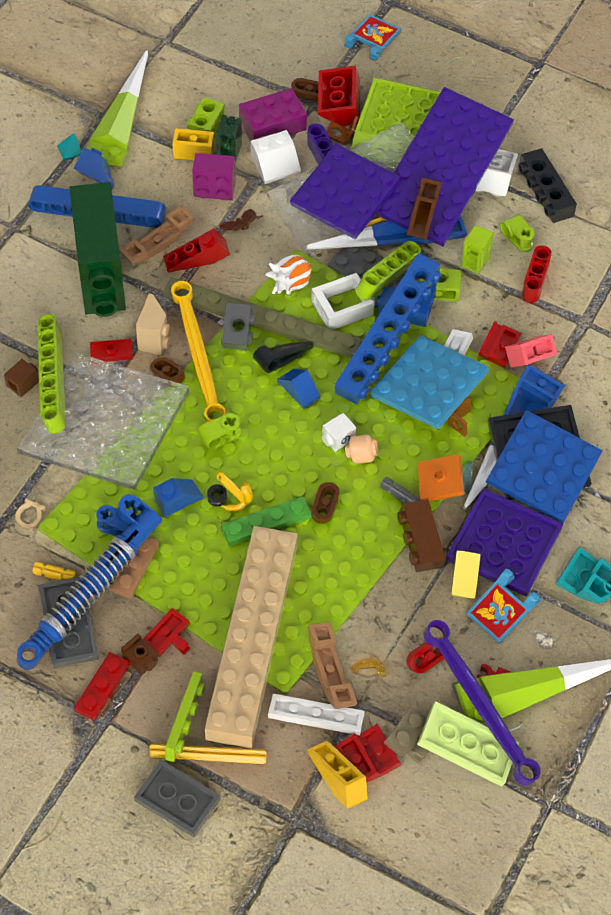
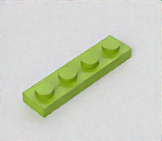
(182, 722)

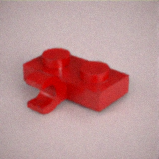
(168, 632)

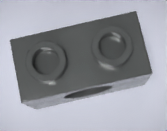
(236, 314)

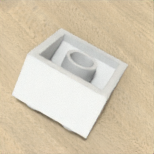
(275, 157)

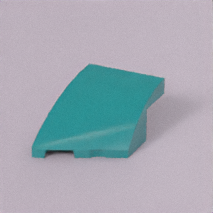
(586, 577)

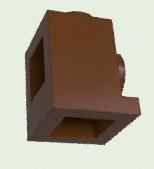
(132, 650)

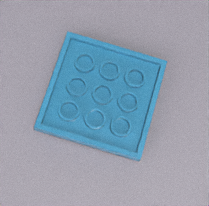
(429, 382)

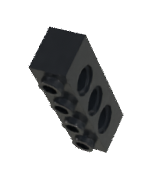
(547, 185)

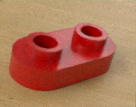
(426, 658)

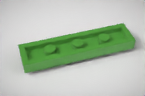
(272, 518)

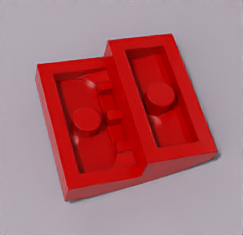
(369, 753)

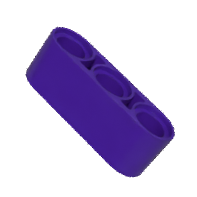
(318, 141)

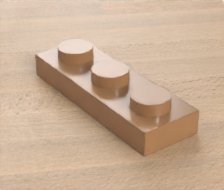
(132, 575)

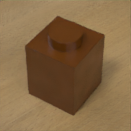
(21, 377)

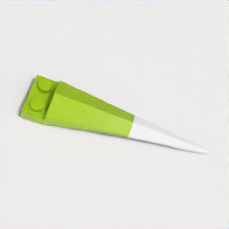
(115, 128)
(522, 689)

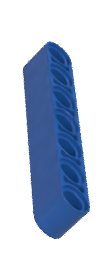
(126, 209)

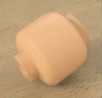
(362, 449)

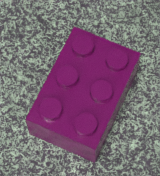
(273, 115)

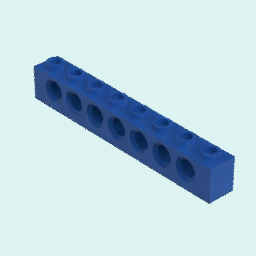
(419, 269)

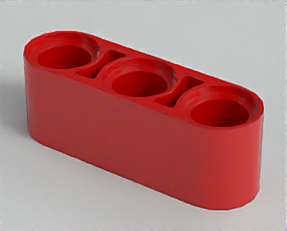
(536, 273)

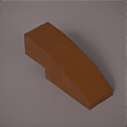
(424, 208)

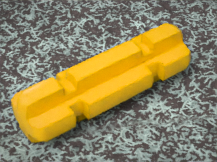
(53, 571)

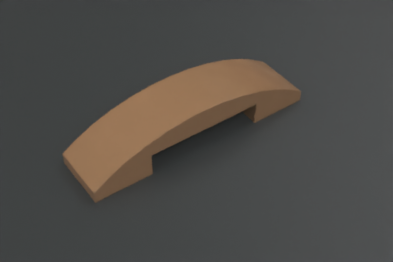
(160, 238)
(328, 666)

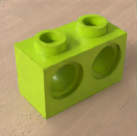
(206, 116)
(477, 249)

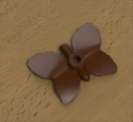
(247, 217)

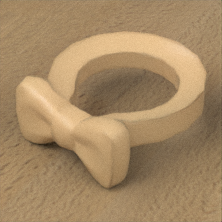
(28, 503)

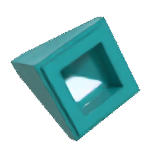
(69, 147)

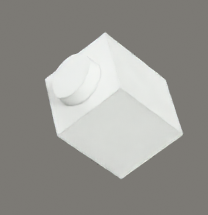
(338, 432)

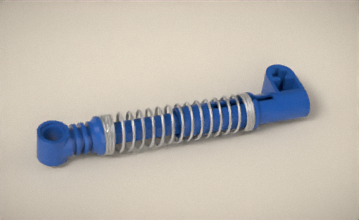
(52, 629)

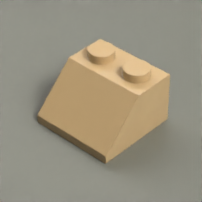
(152, 328)

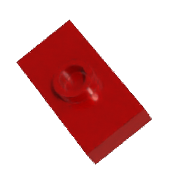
(112, 350)

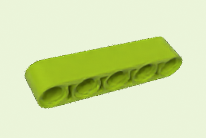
(387, 270)

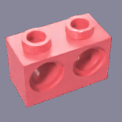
(531, 350)

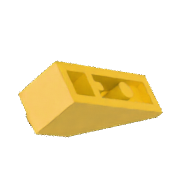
(340, 774)

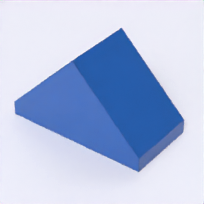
(300, 386)

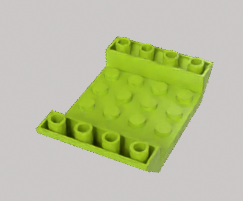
(390, 104)

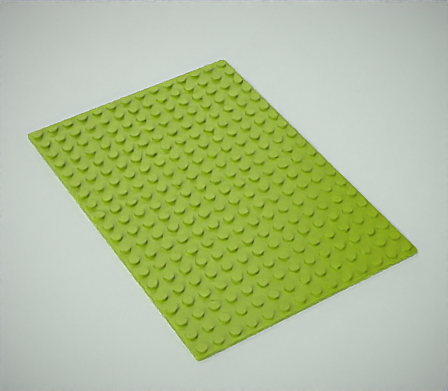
(282, 460)

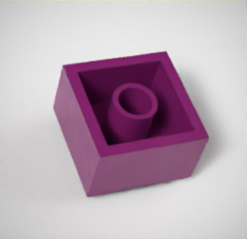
(214, 176)

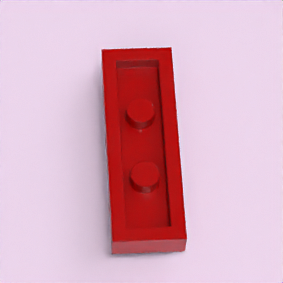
(102, 686)

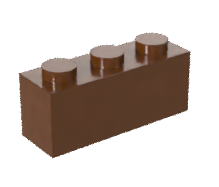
(421, 535)

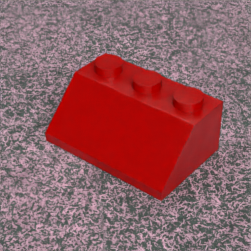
(339, 95)

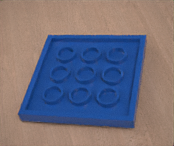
(544, 466)

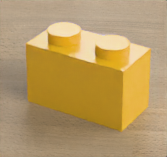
(189, 142)

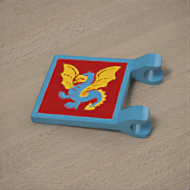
(374, 33)
(500, 610)

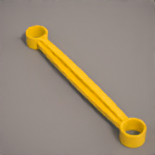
(197, 349)

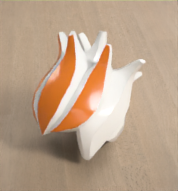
(290, 274)

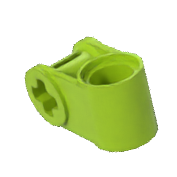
(518, 232)
(218, 432)

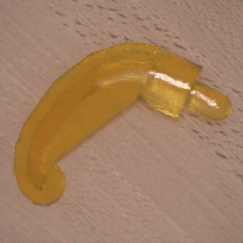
(369, 663)

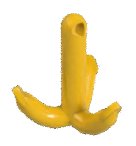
(244, 495)

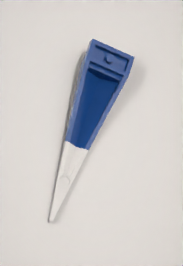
(382, 234)
(532, 392)

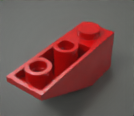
(198, 252)

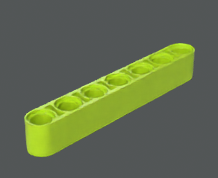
(51, 374)

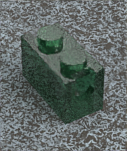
(229, 133)

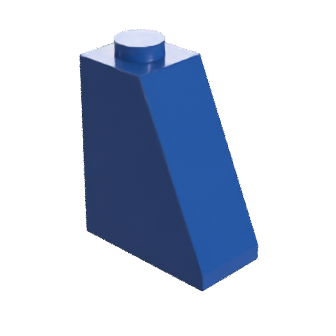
(426, 305)

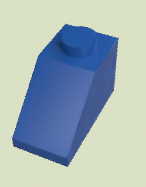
(94, 166)
(176, 495)

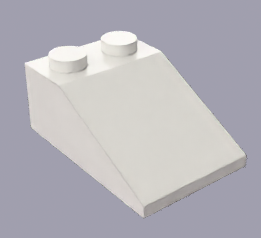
(498, 174)

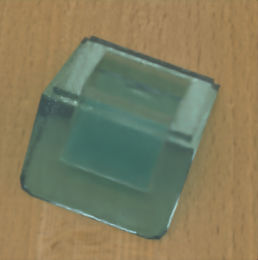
(467, 475)

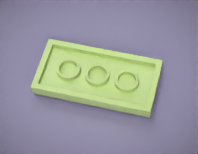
(465, 743)

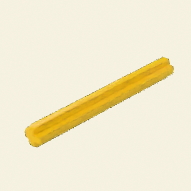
(213, 753)

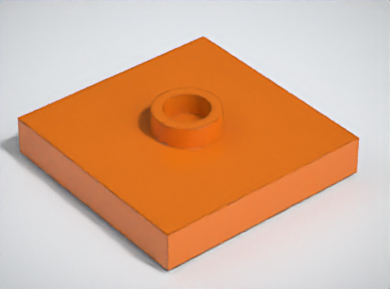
(441, 478)

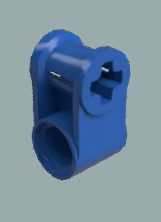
(112, 522)

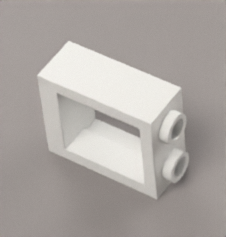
(346, 316)

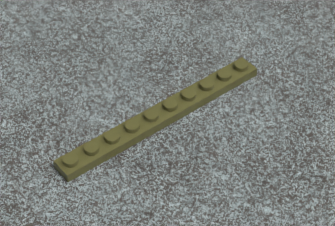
(272, 320)

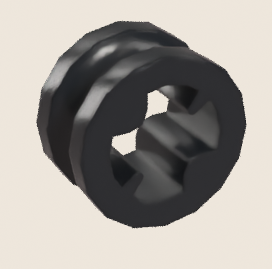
(217, 488)

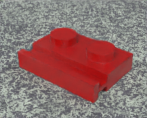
(496, 341)

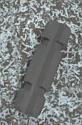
(398, 491)

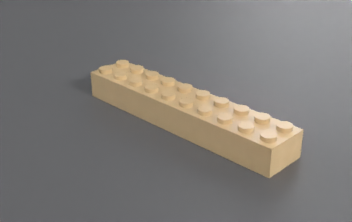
(251, 638)

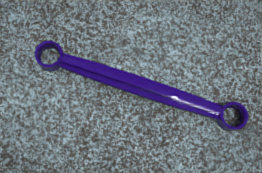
(482, 703)

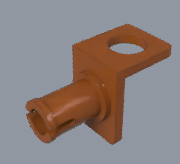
(347, 133)
(462, 410)

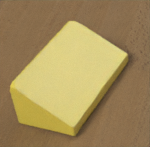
(465, 574)

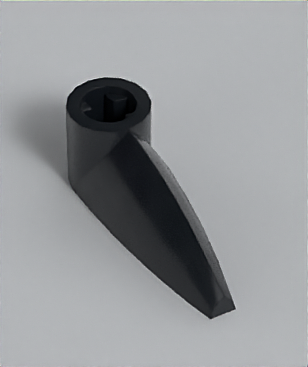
(278, 356)

